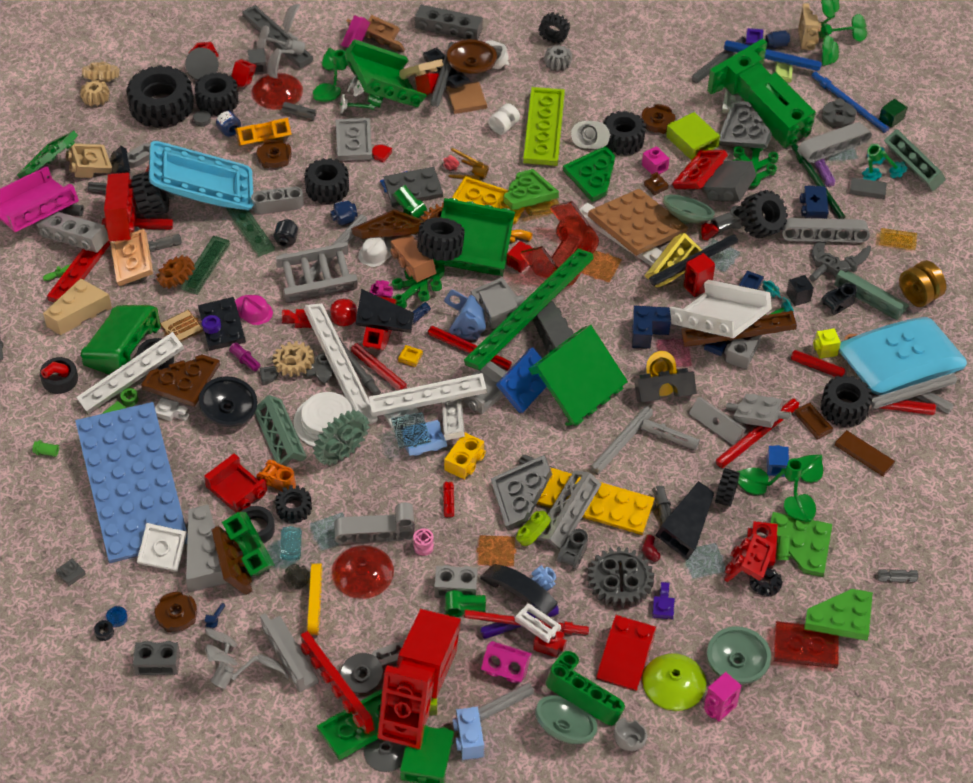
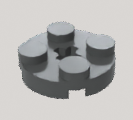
(838, 106)

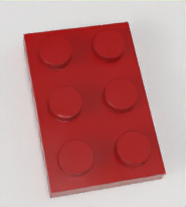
(700, 169)

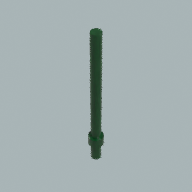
(818, 182)

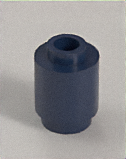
(777, 39)

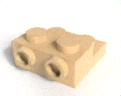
(808, 28)
(87, 160)

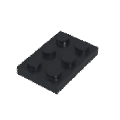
(231, 327)

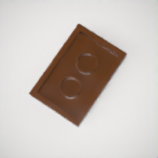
(230, 561)

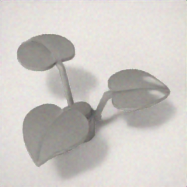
(292, 45)
(224, 671)

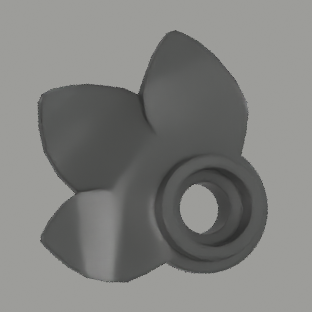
(321, 368)

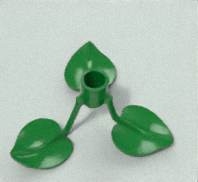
(830, 48)
(331, 61)
(798, 507)

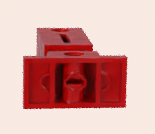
(418, 677)

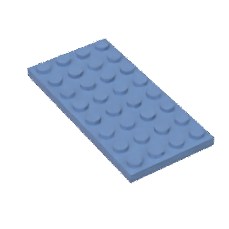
(129, 477)

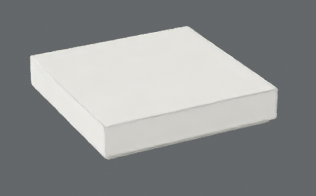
(161, 547)

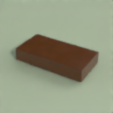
(813, 420)

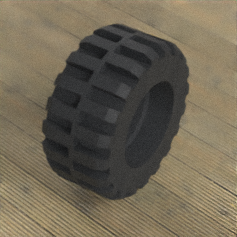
(160, 110)

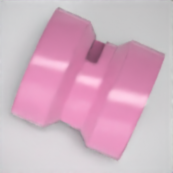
(423, 542)

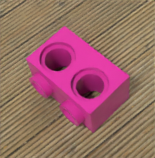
(506, 656)
(722, 697)

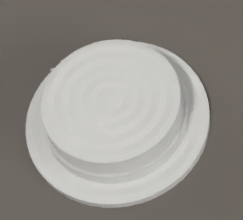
(316, 413)

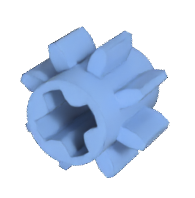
(544, 577)

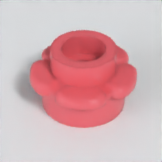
(451, 163)

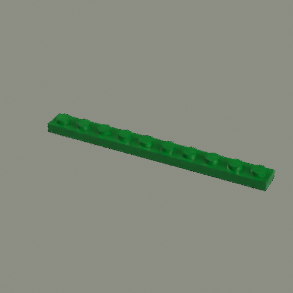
(528, 309)

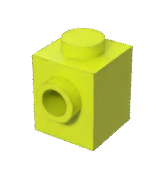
(827, 343)

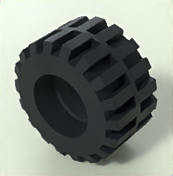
(216, 93)
(625, 132)
(326, 180)
(149, 198)
(773, 210)
(440, 239)
(841, 411)

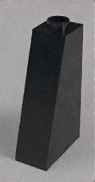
(685, 523)

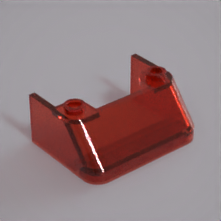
(574, 234)

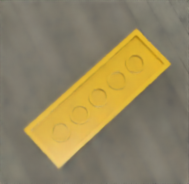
(609, 506)

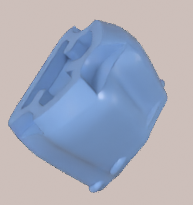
(470, 317)

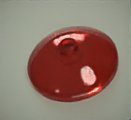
(274, 92)
(363, 580)

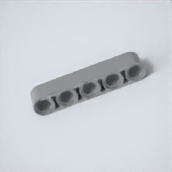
(834, 142)
(833, 233)

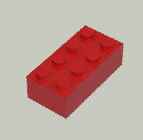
(119, 207)

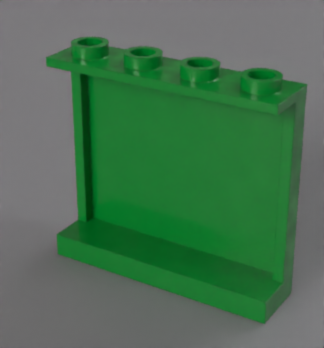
(379, 73)
(485, 236)
(580, 374)

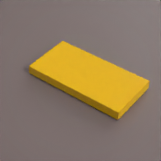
(484, 194)

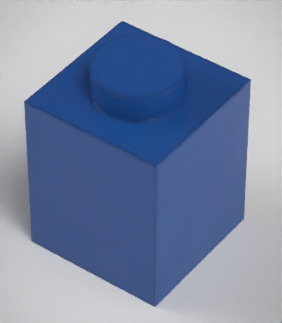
(777, 458)

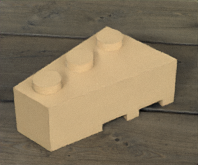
(75, 306)

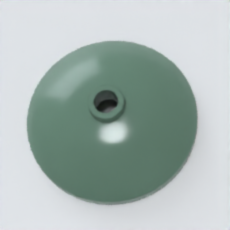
(688, 209)
(739, 645)
(565, 720)

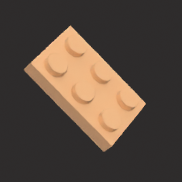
(132, 258)

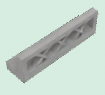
(571, 509)
(289, 652)

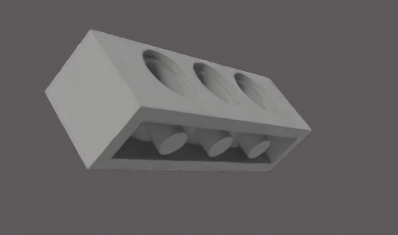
(73, 231)

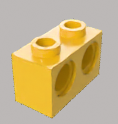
(464, 456)

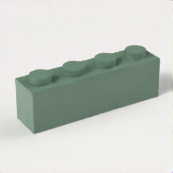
(915, 160)

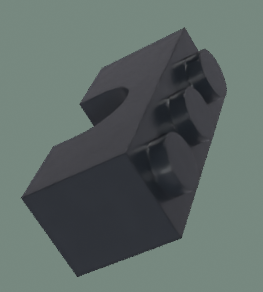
(648, 386)

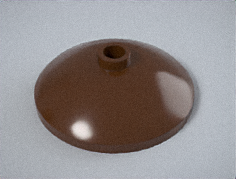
(471, 56)

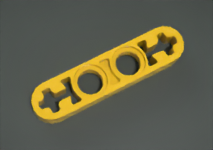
(314, 599)

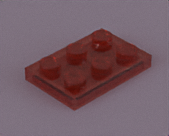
(805, 647)

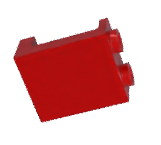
(235, 484)

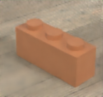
(408, 256)

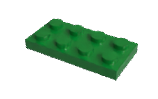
(344, 735)

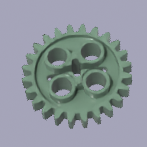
(341, 437)

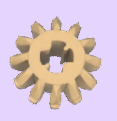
(95, 93)

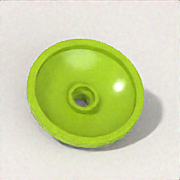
(672, 691)

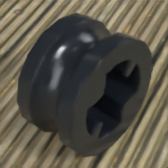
(104, 624)

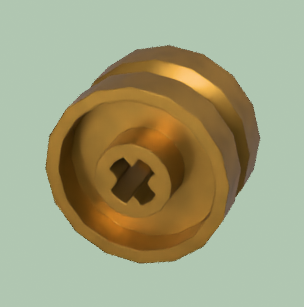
(922, 283)

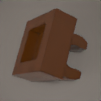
(656, 184)

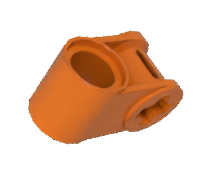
(277, 475)

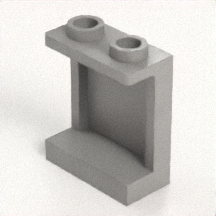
(483, 402)

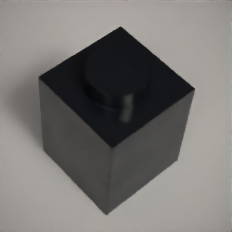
(799, 290)

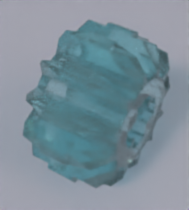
(291, 543)

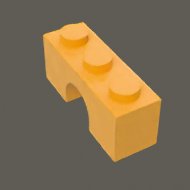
(263, 131)

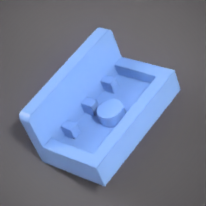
(437, 440)

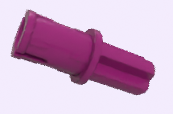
(244, 356)

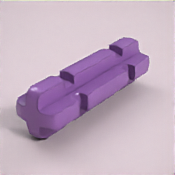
(825, 173)

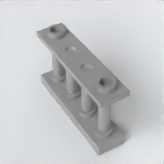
(311, 288)

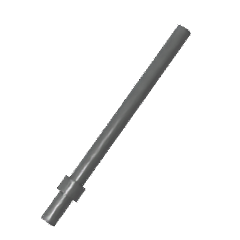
(366, 379)

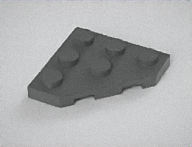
(744, 127)
(521, 489)

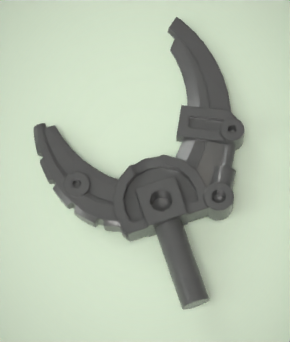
(832, 264)

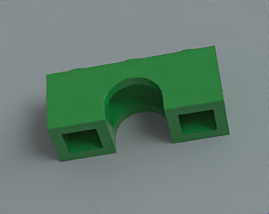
(244, 534)

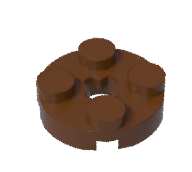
(656, 125)
(280, 159)
(177, 622)

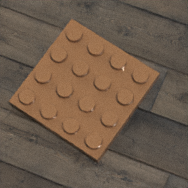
(637, 221)

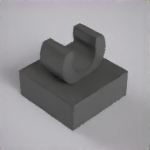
(70, 572)

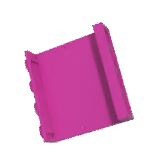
(33, 199)

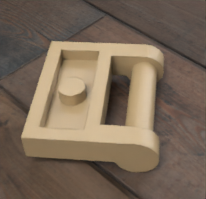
(420, 69)

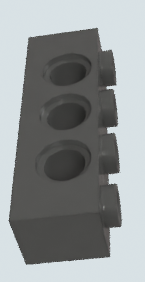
(448, 22)

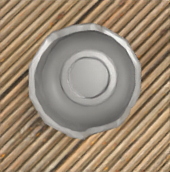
(630, 735)

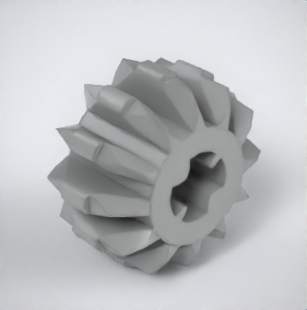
(558, 57)

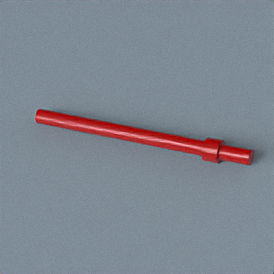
(566, 627)

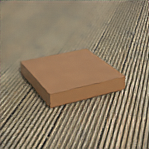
(466, 98)

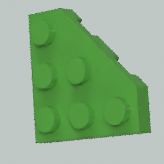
(529, 190)
(806, 543)
(842, 615)

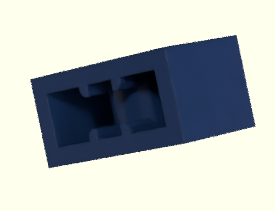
(814, 202)

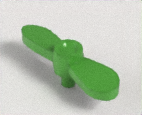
(58, 273)

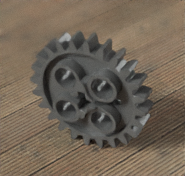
(640, 576)

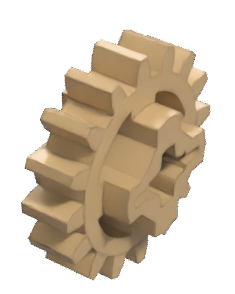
(100, 71)
(293, 359)

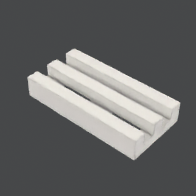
(532, 628)

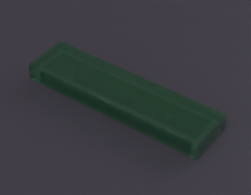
(251, 231)
(206, 264)

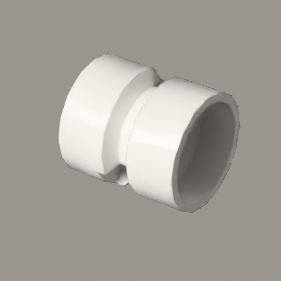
(504, 119)

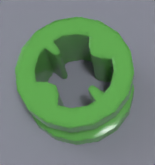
(129, 392)

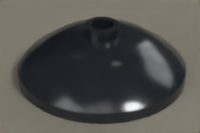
(231, 394)

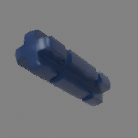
(420, 311)

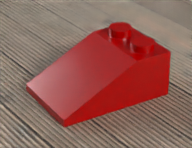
(626, 652)

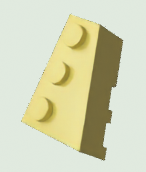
(676, 251)

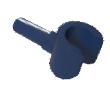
(212, 620)

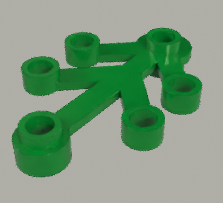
(758, 165)
(424, 296)

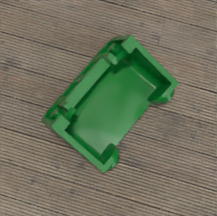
(119, 337)

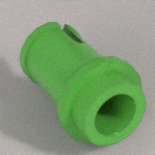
(45, 448)
(782, 547)

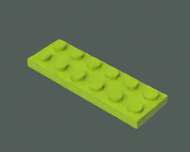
(544, 126)

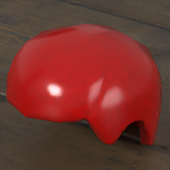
(343, 312)

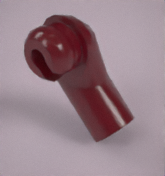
(649, 550)

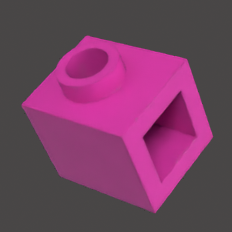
(655, 160)

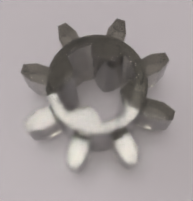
(296, 576)

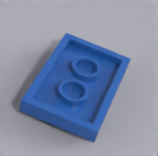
(519, 384)

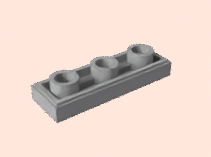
(708, 416)

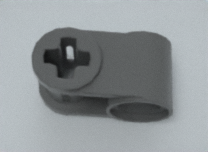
(572, 551)

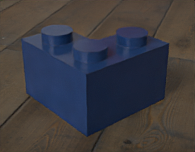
(649, 321)

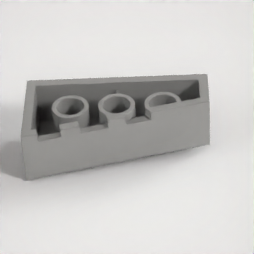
(202, 559)

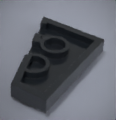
(382, 314)

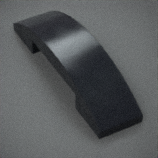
(455, 79)
(521, 586)

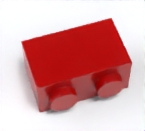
(697, 272)

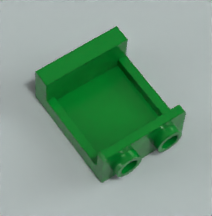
(431, 760)

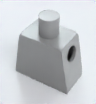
(498, 305)

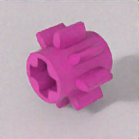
(381, 289)

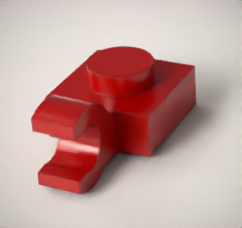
(298, 318)

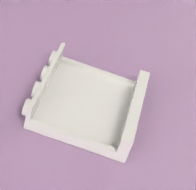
(723, 309)

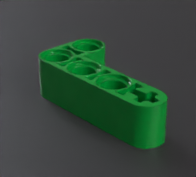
(583, 692)

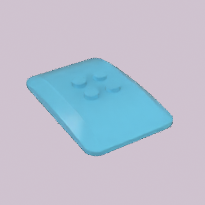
(200, 176)
(902, 355)

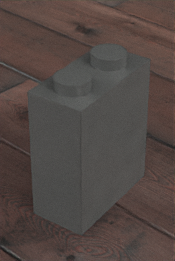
(730, 181)

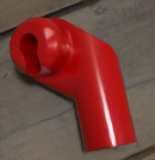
(55, 367)

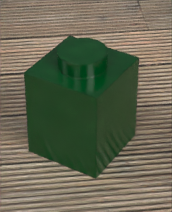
(893, 113)

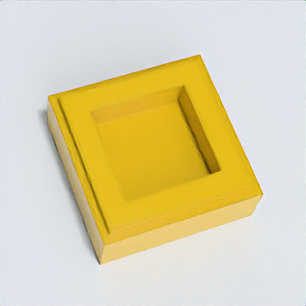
(410, 356)

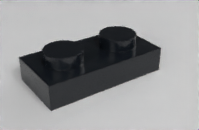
(120, 161)

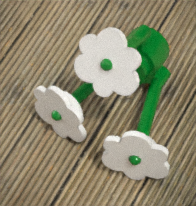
(374, 100)

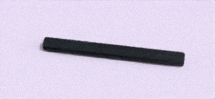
(681, 266)

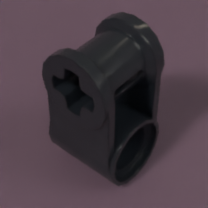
(840, 298)

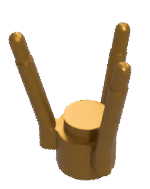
(479, 169)

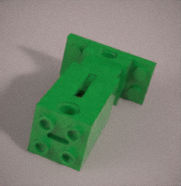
(770, 95)

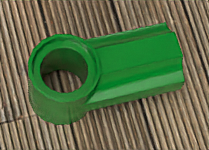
(409, 202)
(457, 603)

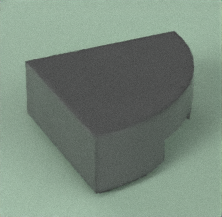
(268, 374)

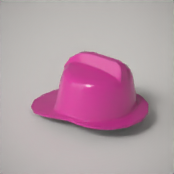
(254, 309)

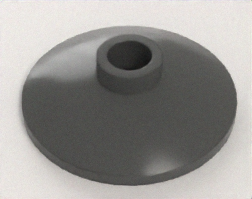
(362, 664)
(384, 760)

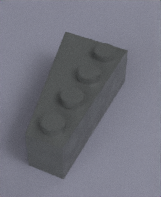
(552, 326)

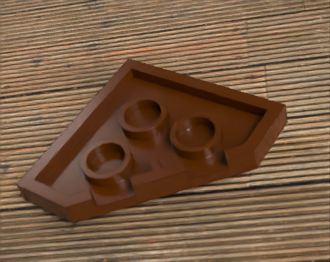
(387, 225)
(182, 379)

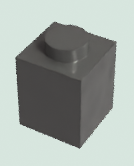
(257, 57)

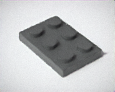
(421, 183)

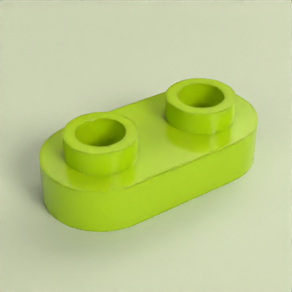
(533, 528)

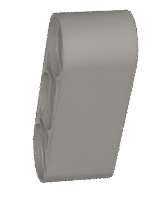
(277, 200)

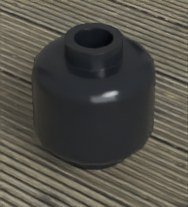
(285, 232)

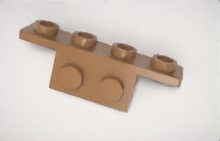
(383, 32)

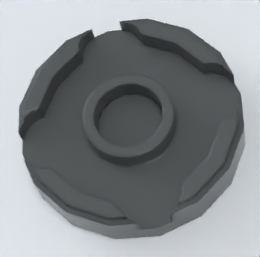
(201, 62)

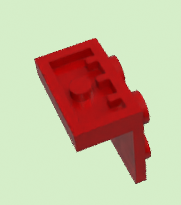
(750, 557)

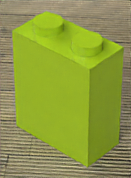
(692, 135)

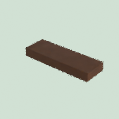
(864, 453)

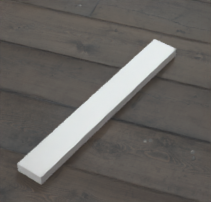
(339, 360)

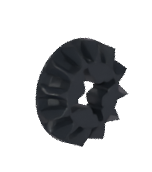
(765, 589)

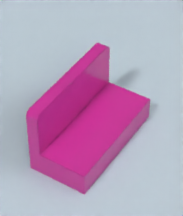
(355, 31)

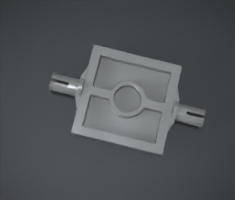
(758, 410)

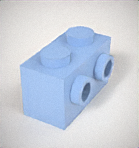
(469, 732)

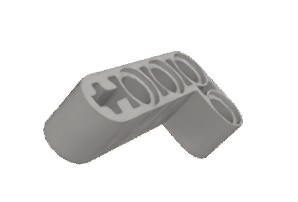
(376, 528)

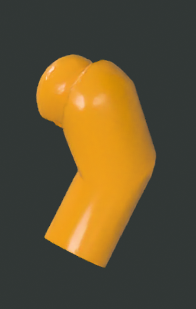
(525, 235)

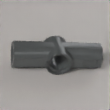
(728, 220)

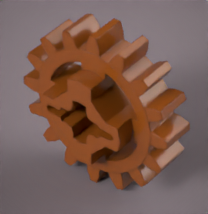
(175, 272)

